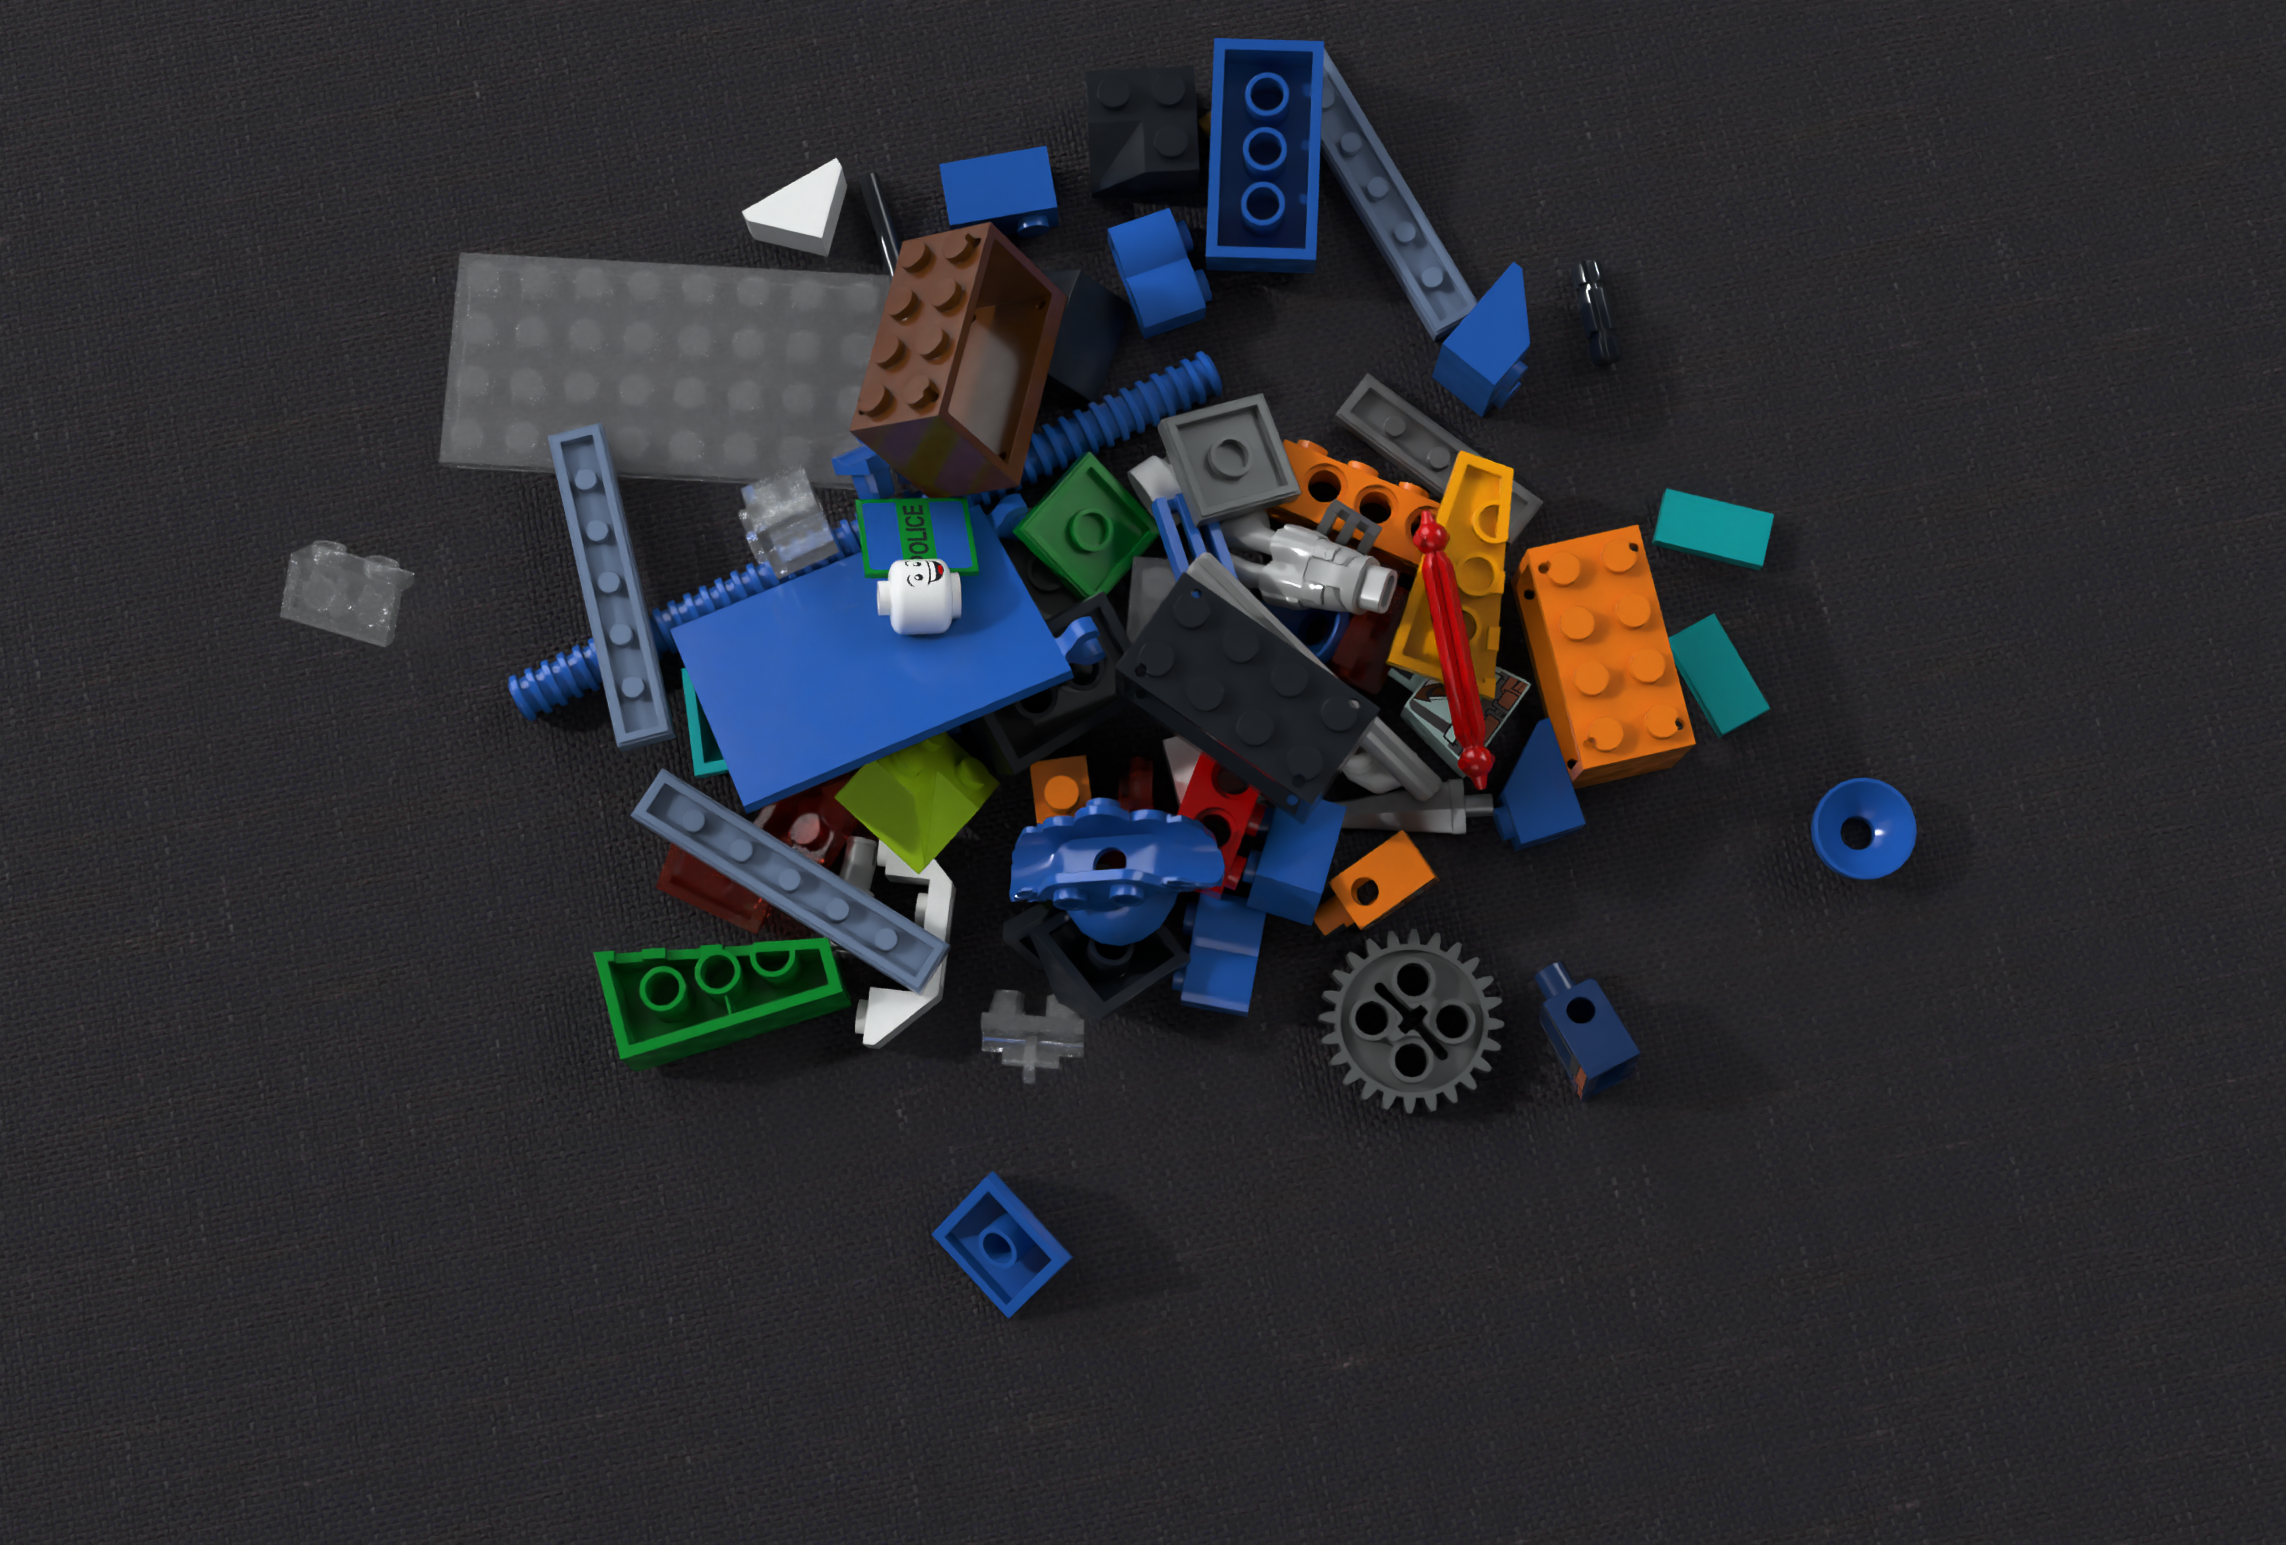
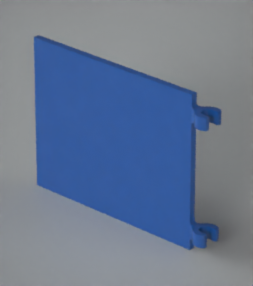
(823, 684)

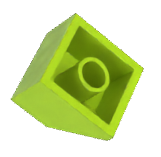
(919, 797)

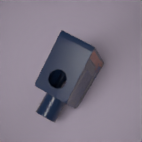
(1592, 1052)

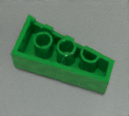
(715, 995)

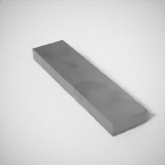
(1417, 444)

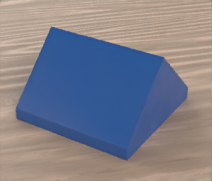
(1001, 1244)

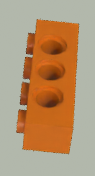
(1356, 486)

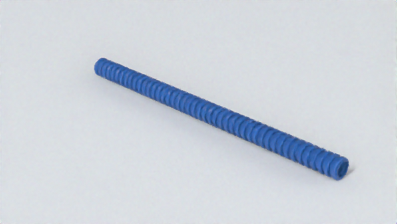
(1047, 450)

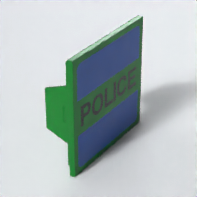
(915, 530)

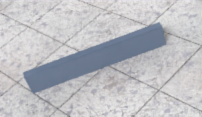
(1390, 210)
(611, 587)
(791, 882)

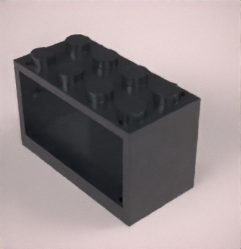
(1244, 698)

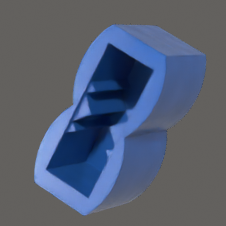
(1158, 273)
(1221, 953)

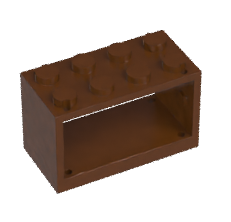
(959, 362)

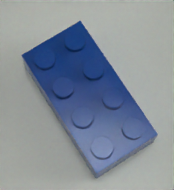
(1264, 155)

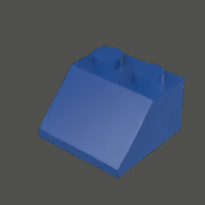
(1487, 349)

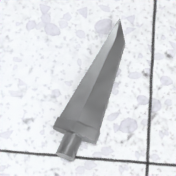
(1402, 811)

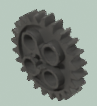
(1373, 1056)

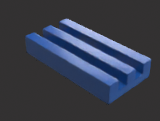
(1212, 533)

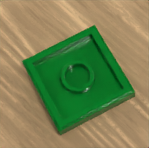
(1087, 529)

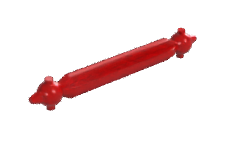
(1453, 650)

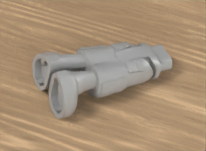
(1307, 568)

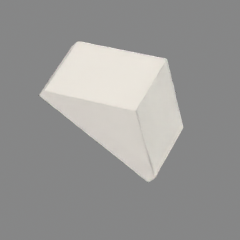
(802, 212)

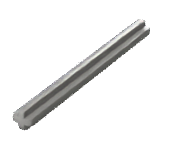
(1381, 740)

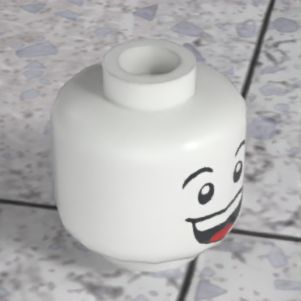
(920, 596)

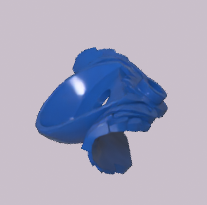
(1115, 905)

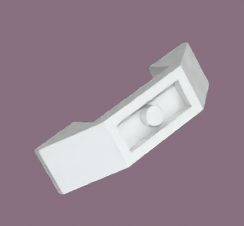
(891, 1010)

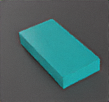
(1713, 529)
(1717, 676)

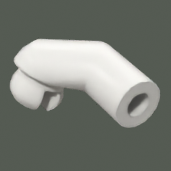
(1369, 773)

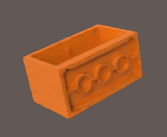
(1602, 656)

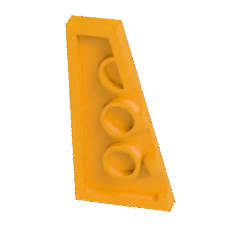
(1477, 518)

